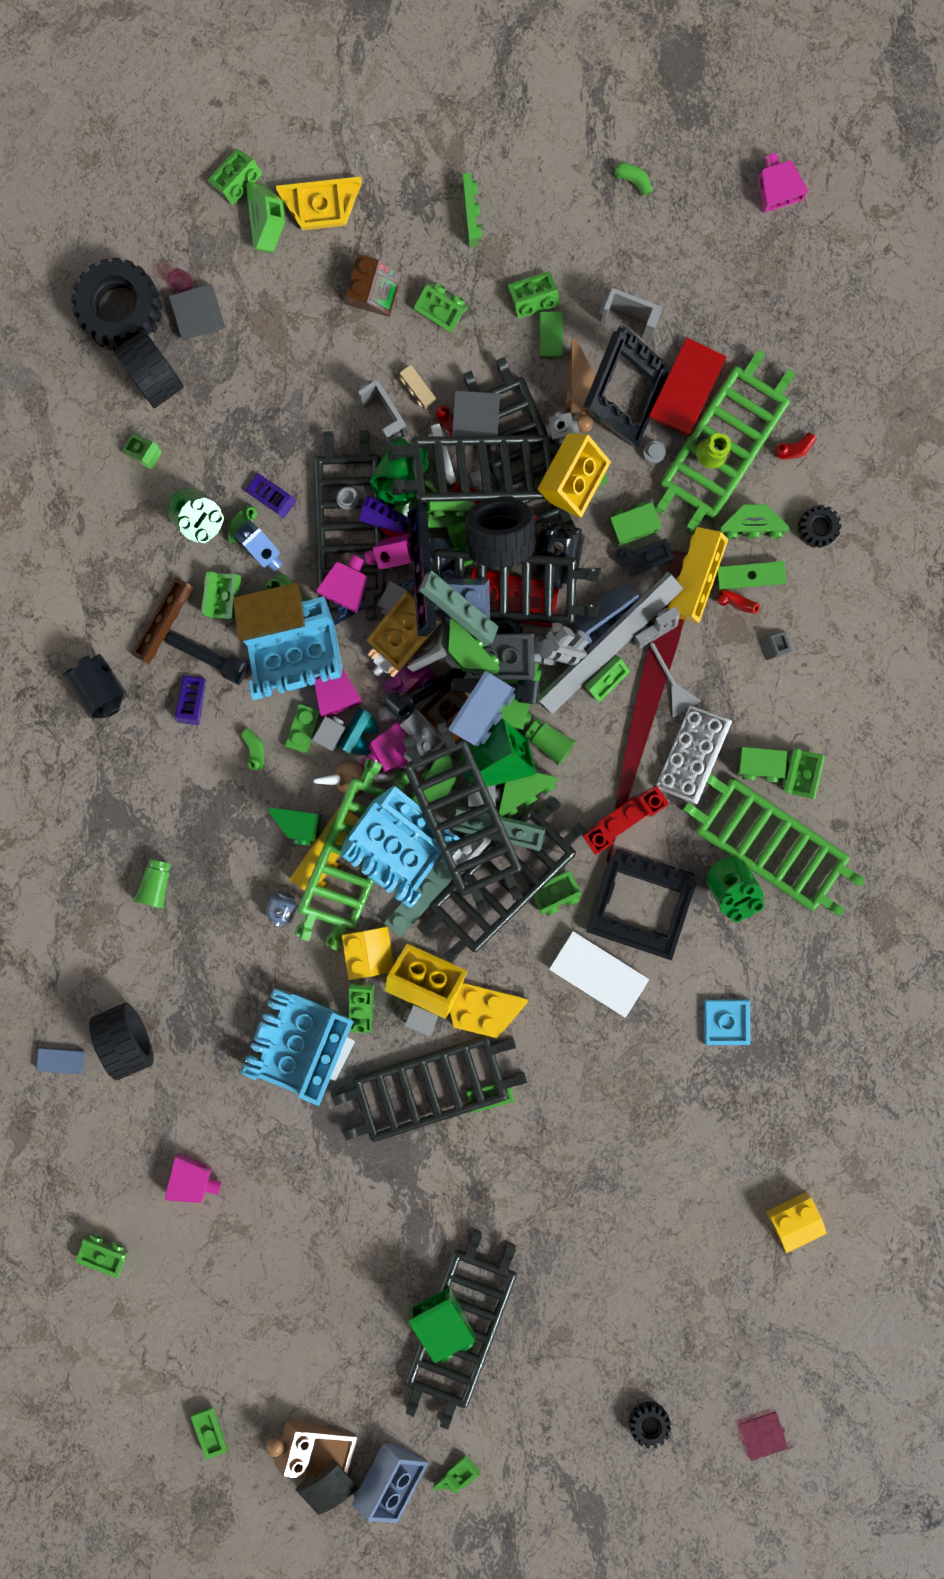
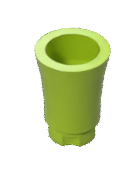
(708, 455)

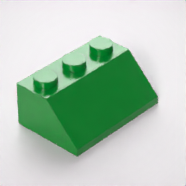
(297, 825)

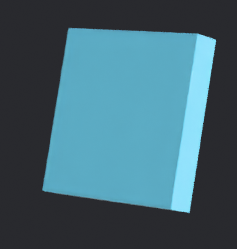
(726, 1021)

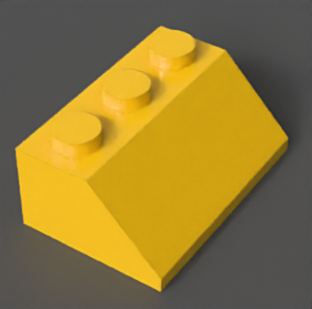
(574, 474)
(425, 980)

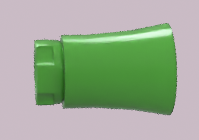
(550, 741)
(153, 884)

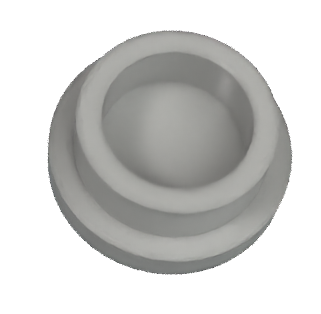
(654, 452)
(347, 498)

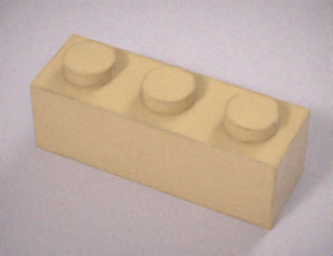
(417, 387)

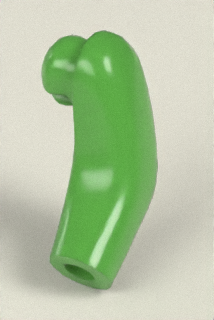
(635, 175)
(239, 519)
(256, 749)

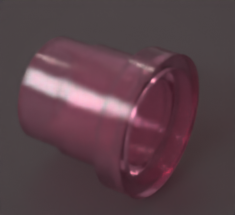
(186, 285)

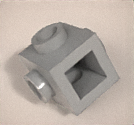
(561, 418)

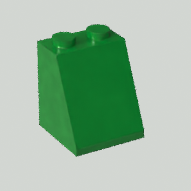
(503, 756)
(441, 1326)

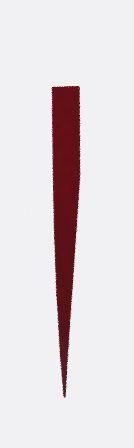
(648, 697)

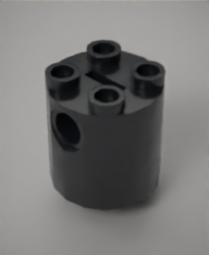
(547, 546)
(95, 687)

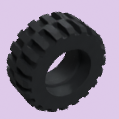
(101, 280)

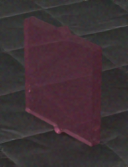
(763, 1436)

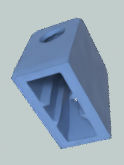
(258, 545)

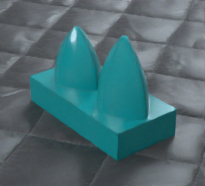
(352, 740)

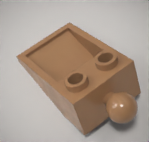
(580, 382)
(310, 1449)

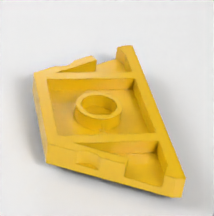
(321, 202)
(485, 1010)

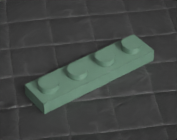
(458, 608)
(519, 832)
(430, 888)

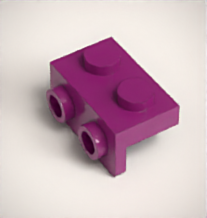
(408, 680)

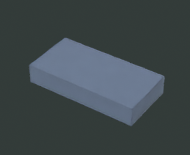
(60, 1060)

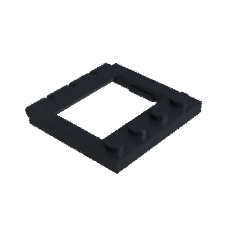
(646, 361)
(631, 934)

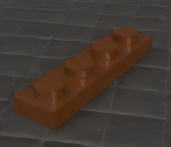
(162, 620)

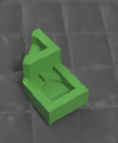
(458, 1475)

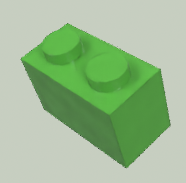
(634, 523)
(761, 763)

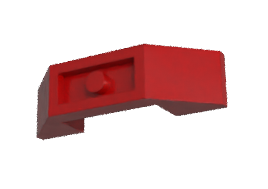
(623, 817)

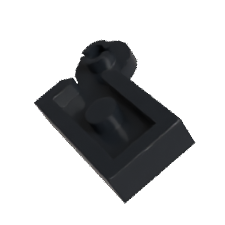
(645, 558)

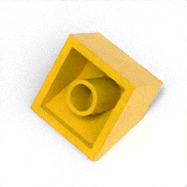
(368, 952)
(797, 1222)

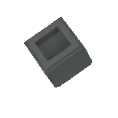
(775, 645)

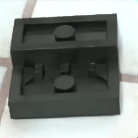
(326, 1489)

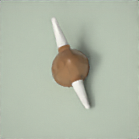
(346, 772)

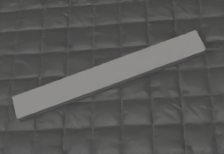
(610, 642)

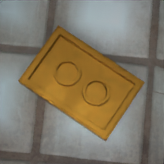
(269, 612)
(397, 633)

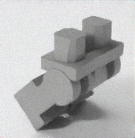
(561, 647)

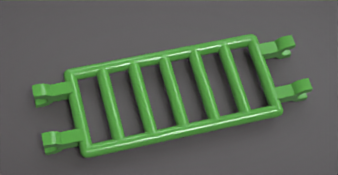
(747, 456)
(788, 821)
(304, 929)

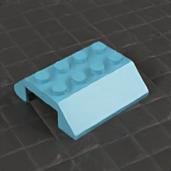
(297, 655)
(394, 845)
(298, 1045)

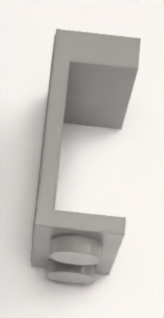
(632, 306)
(370, 392)

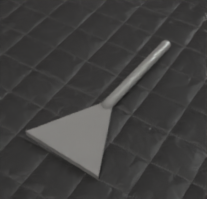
(680, 697)

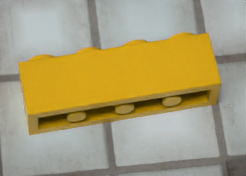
(698, 573)
(304, 871)

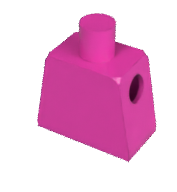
(780, 184)
(390, 552)
(345, 584)
(336, 695)
(388, 749)
(190, 1181)

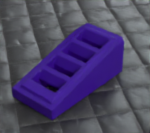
(281, 504)
(383, 516)
(181, 708)

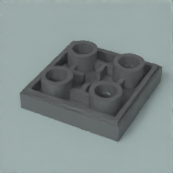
(197, 312)
(476, 414)

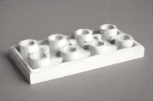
(693, 754)
(599, 974)

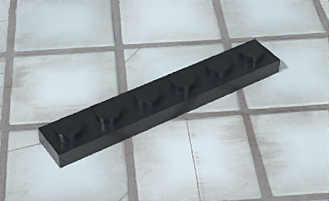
(421, 565)

